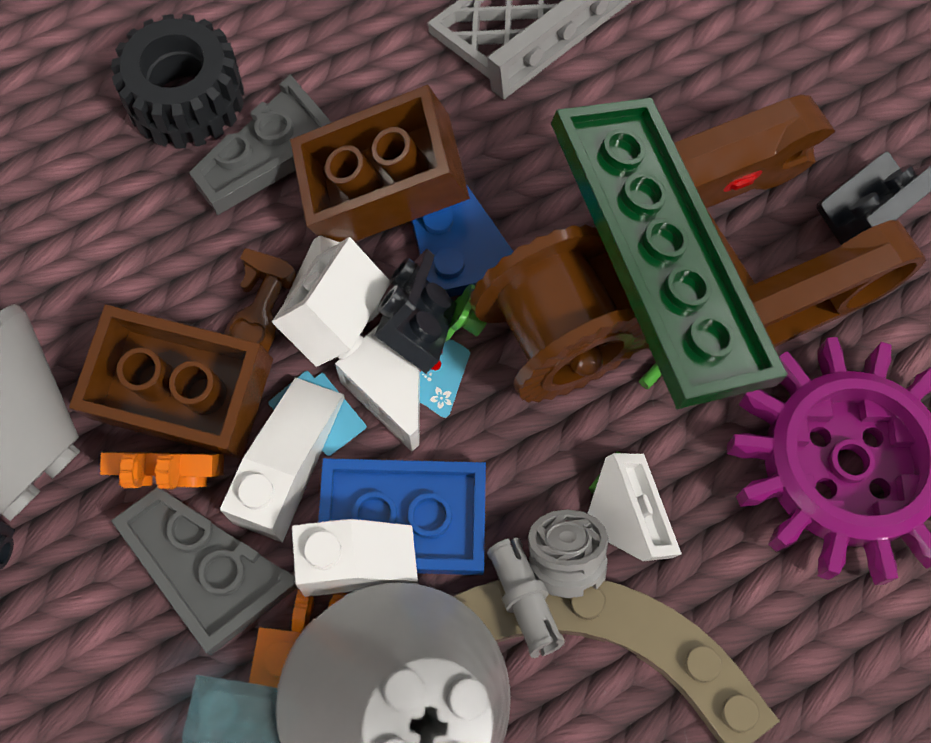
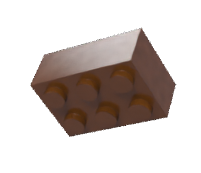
(379, 167)
(172, 381)

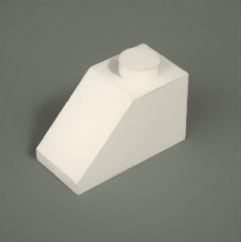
(385, 386)
(352, 555)

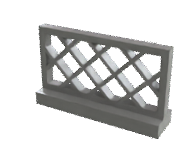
(524, 50)

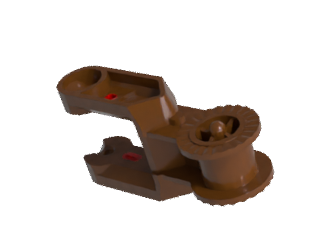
(576, 315)

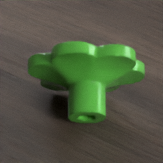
(465, 316)

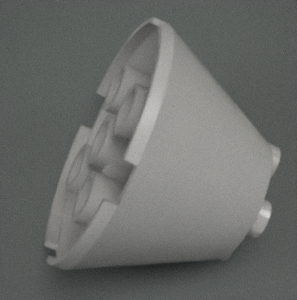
(33, 416)
(394, 670)

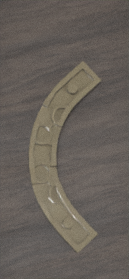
(659, 638)

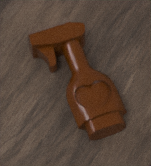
(255, 321)

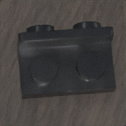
(873, 196)
(416, 313)

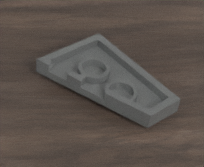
(260, 151)
(202, 570)

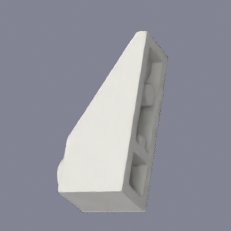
(282, 460)

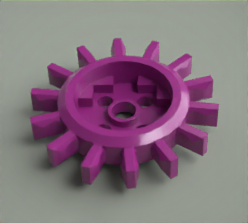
(841, 409)

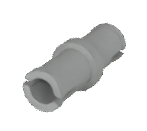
(525, 597)

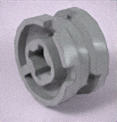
(568, 552)

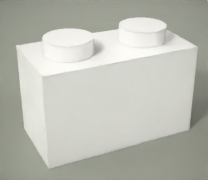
(333, 303)

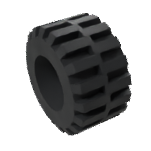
(170, 51)

